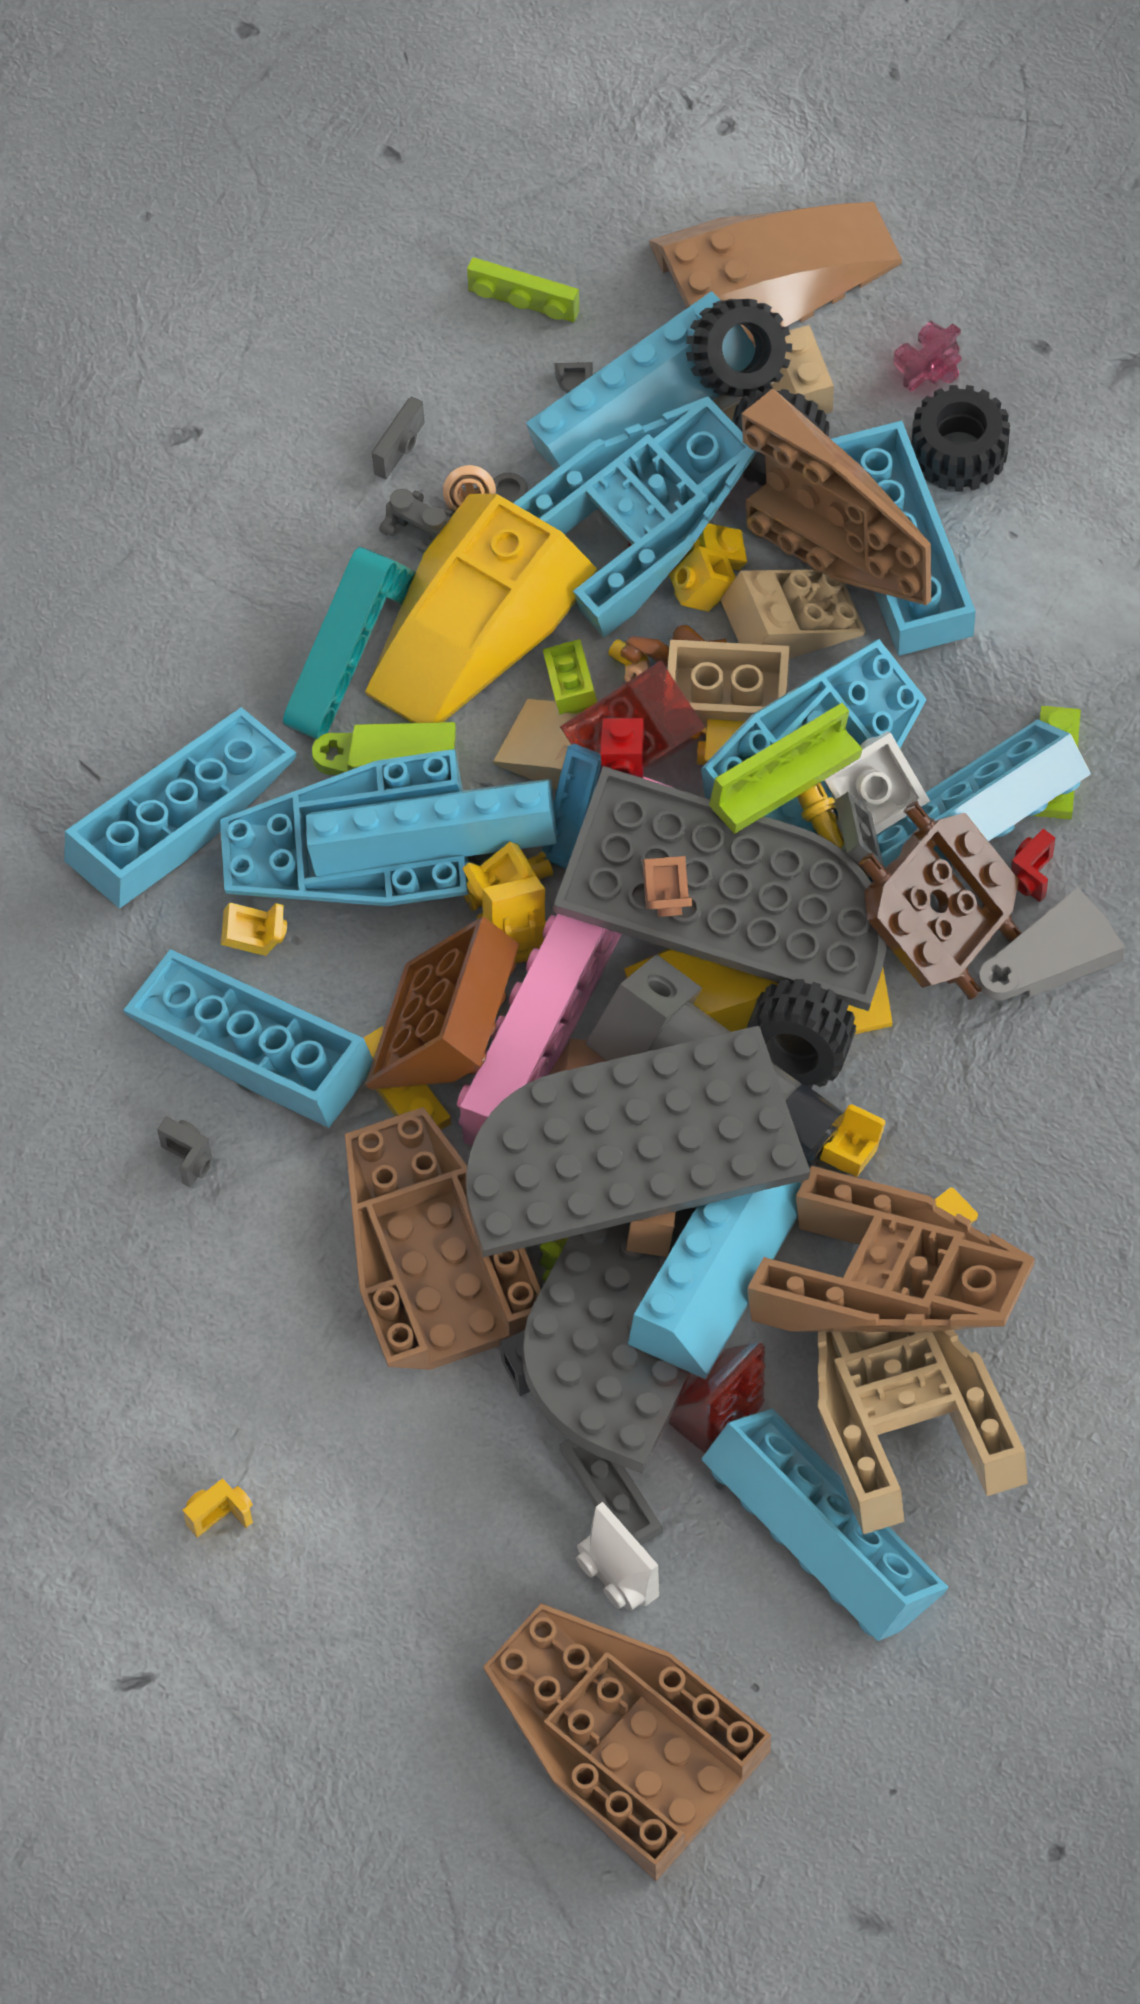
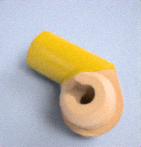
(631, 670)

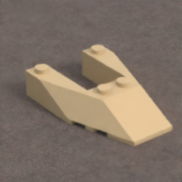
(897, 1380)

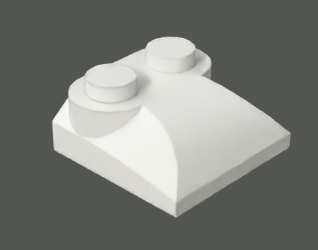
(880, 781)
(618, 1562)

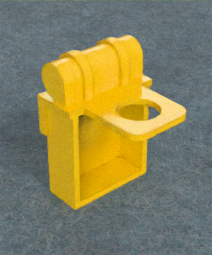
(517, 911)

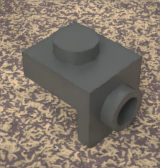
(186, 1142)

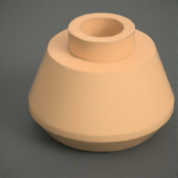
(466, 475)

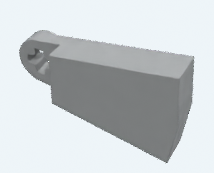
(1054, 950)

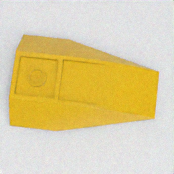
(475, 607)

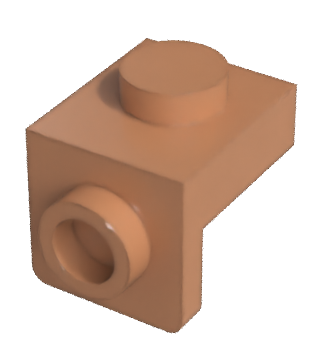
(666, 885)

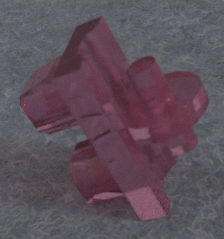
(932, 362)

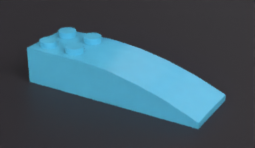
(175, 807)
(252, 1037)

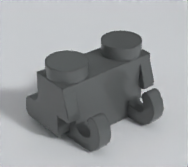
(409, 508)

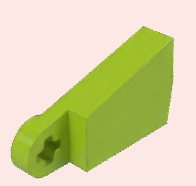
(381, 742)

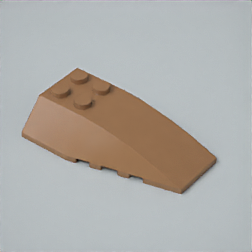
(780, 257)

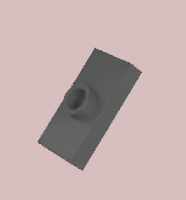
(398, 438)

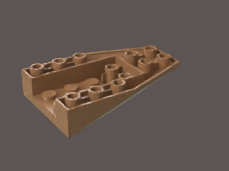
(830, 507)
(625, 1731)

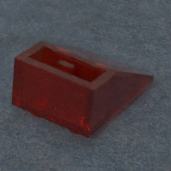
(656, 698)
(727, 1394)

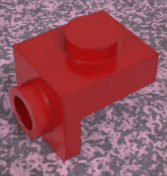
(623, 745)
(1029, 860)

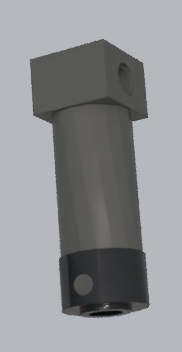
(658, 1011)

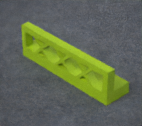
(784, 769)

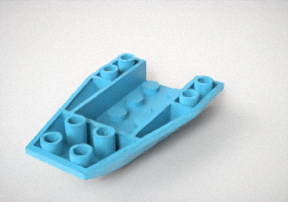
(866, 682)
(269, 852)

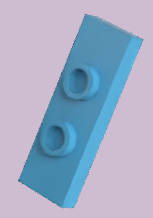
(572, 799)

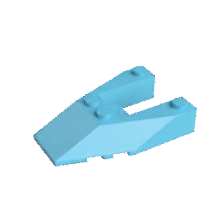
(655, 488)

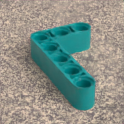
(343, 638)

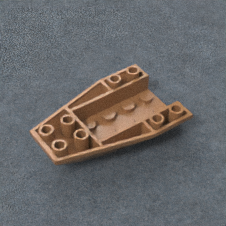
(418, 1250)

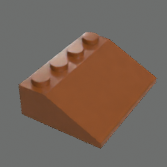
(445, 1009)

